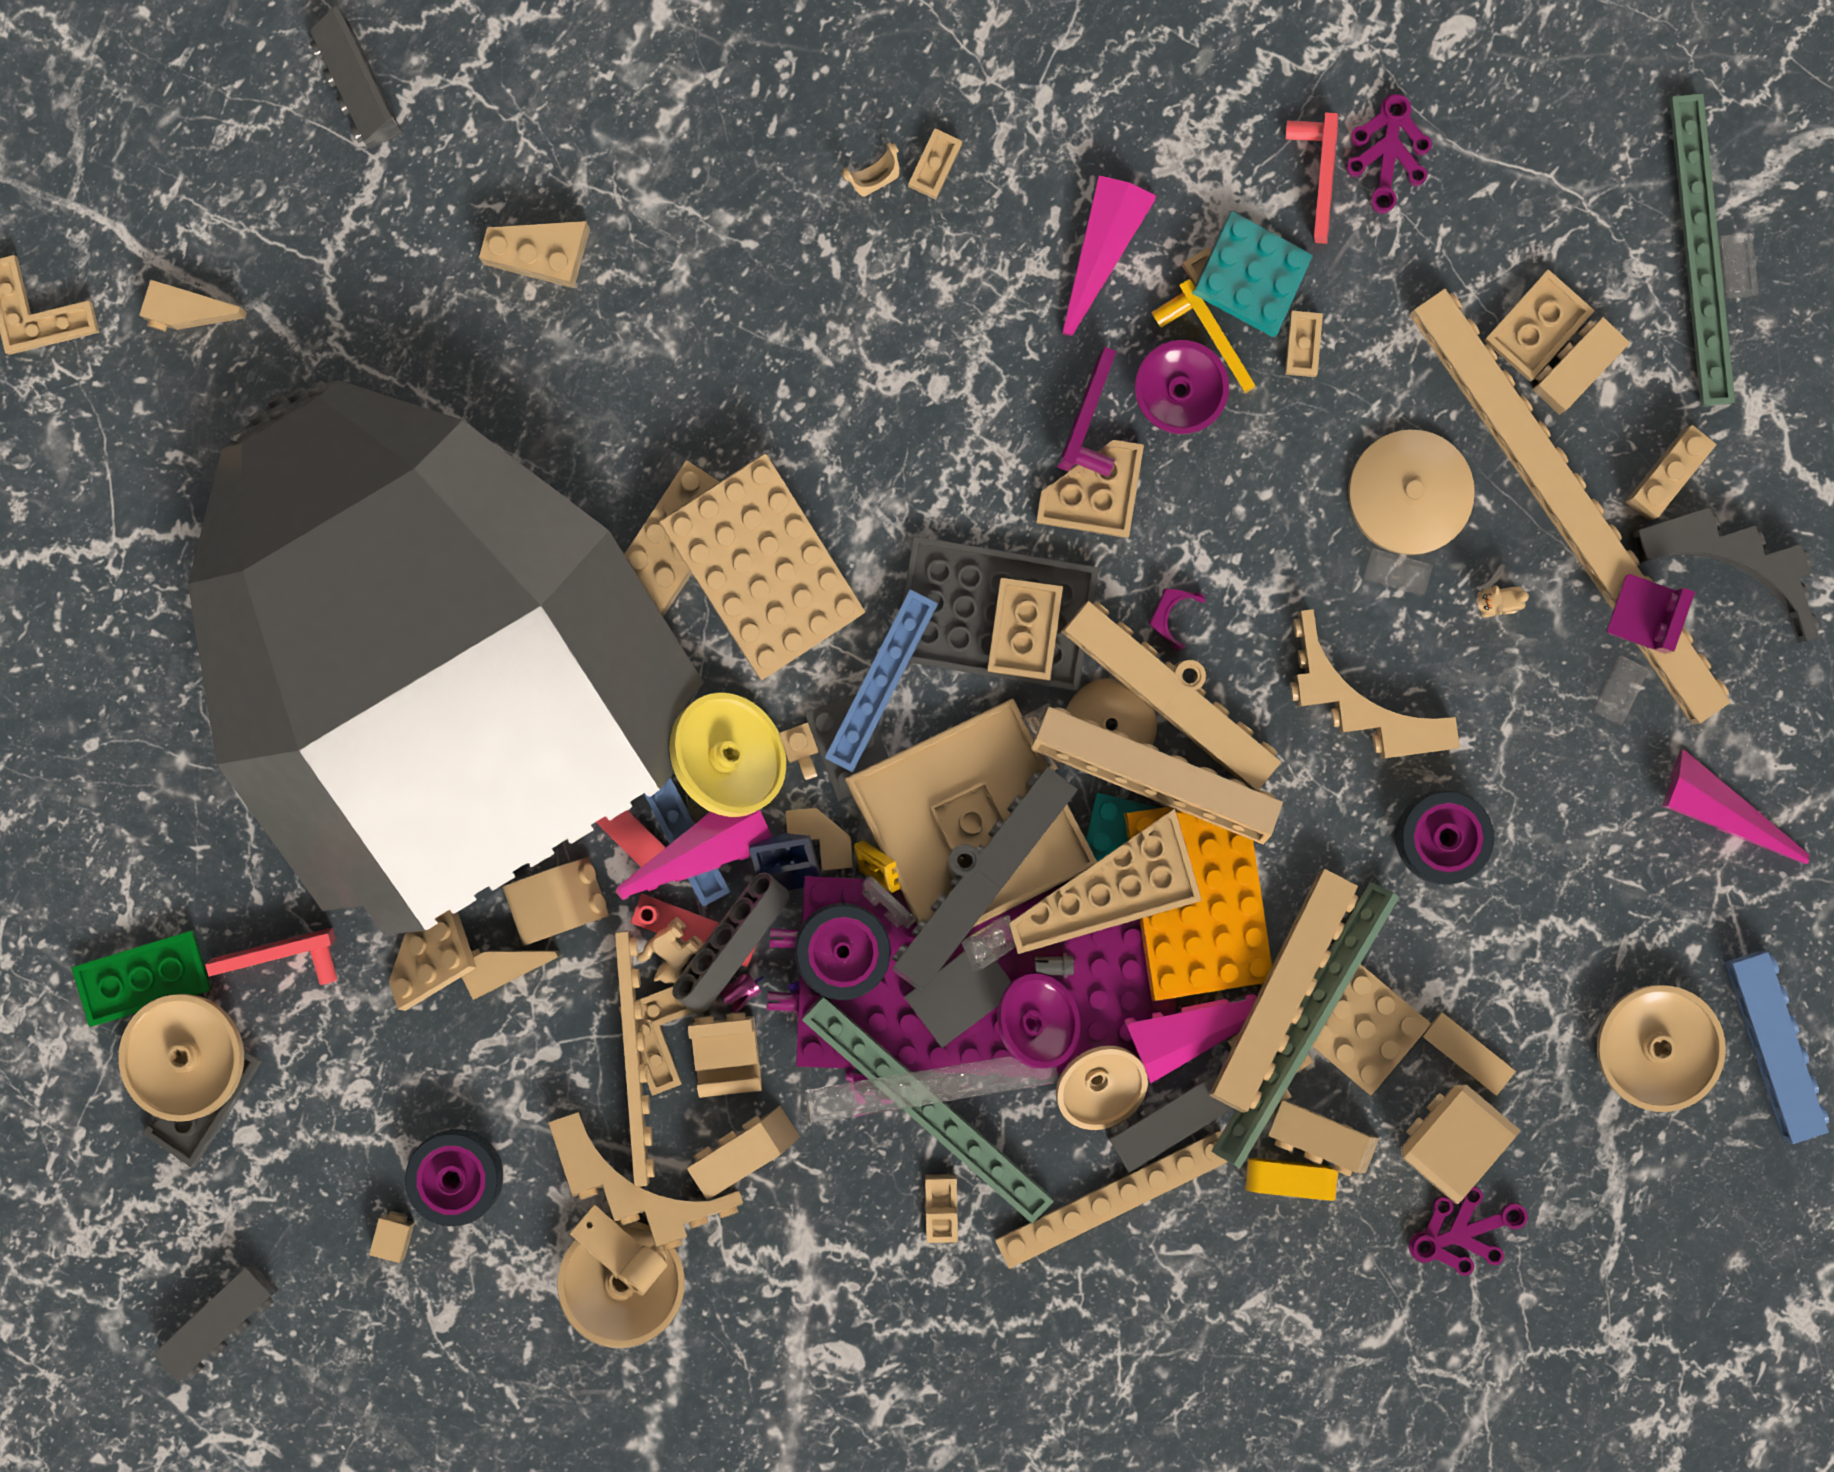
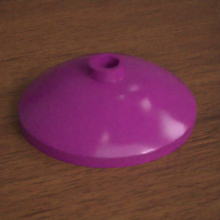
(1193, 368)
(1050, 1017)

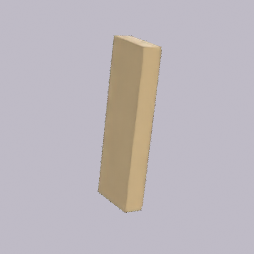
(1468, 1053)

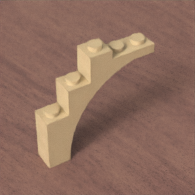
(1322, 684)
(588, 1171)

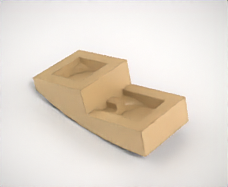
(941, 1208)

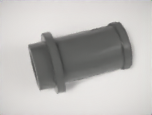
(1055, 965)

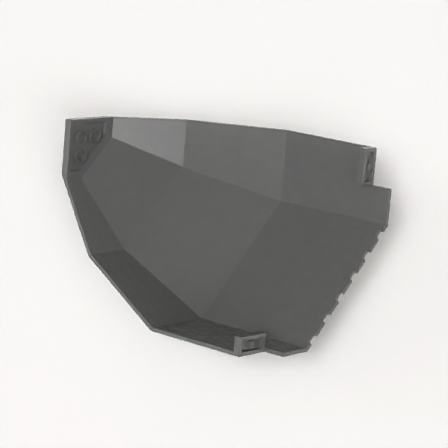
(419, 654)

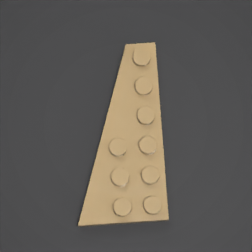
(1130, 883)

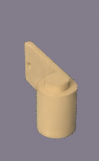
(618, 1251)

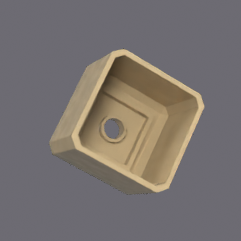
(1457, 1141)

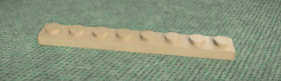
(635, 1071)
(1110, 1200)

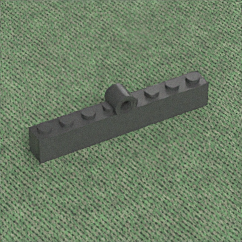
(984, 879)

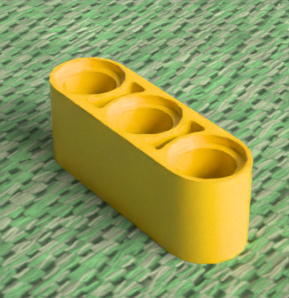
(1291, 1179)

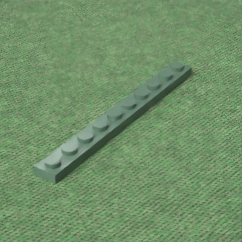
(1702, 250)
(1331, 983)
(936, 1118)

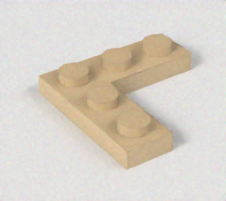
(28, 331)
(658, 1010)

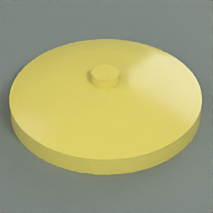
(727, 754)

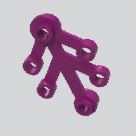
(1390, 148)
(1461, 1233)

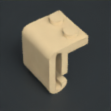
(555, 901)
(725, 1055)

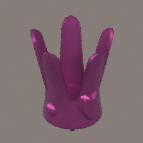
(741, 991)

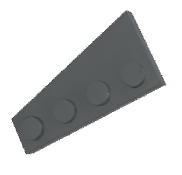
(192, 1138)

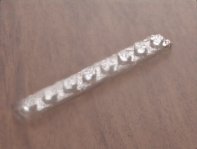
(923, 1088)

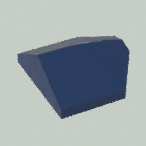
(786, 859)

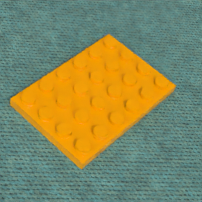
(1214, 940)

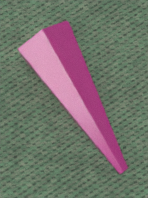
(1112, 222)
(1709, 800)
(699, 850)
(1177, 1038)

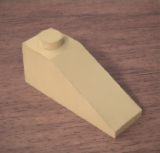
(181, 309)
(503, 966)

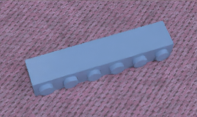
(1777, 1047)

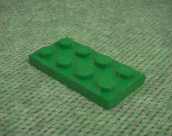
(135, 977)

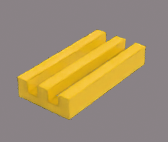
(877, 865)

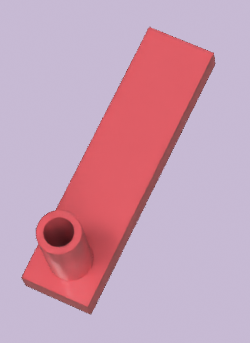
(1325, 132)
(632, 837)
(657, 914)
(315, 942)

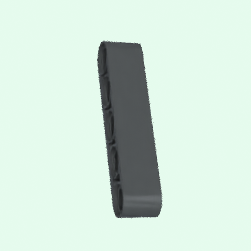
(730, 943)

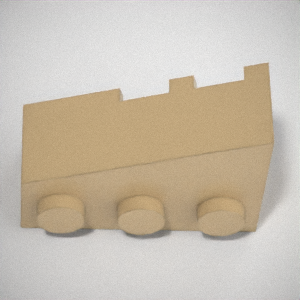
(538, 250)
(742, 1152)

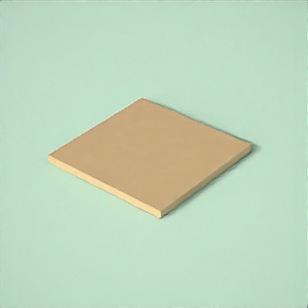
(952, 796)

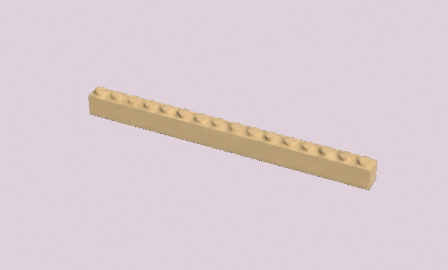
(1558, 489)

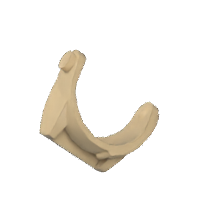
(864, 181)

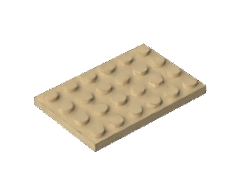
(762, 566)

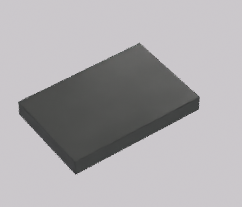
(958, 997)

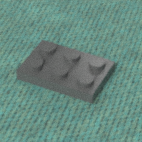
(824, 727)

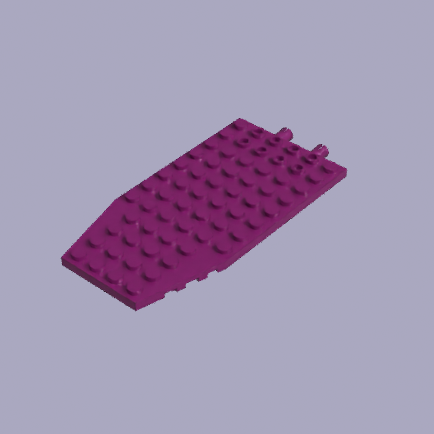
(1106, 986)

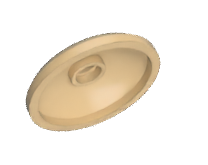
(1113, 700)
(1107, 1098)

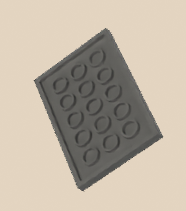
(967, 587)

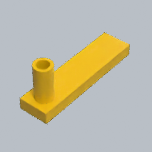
(1187, 301)

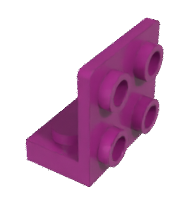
(1650, 614)

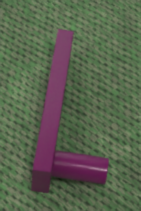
(1073, 451)

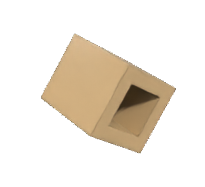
(392, 1237)

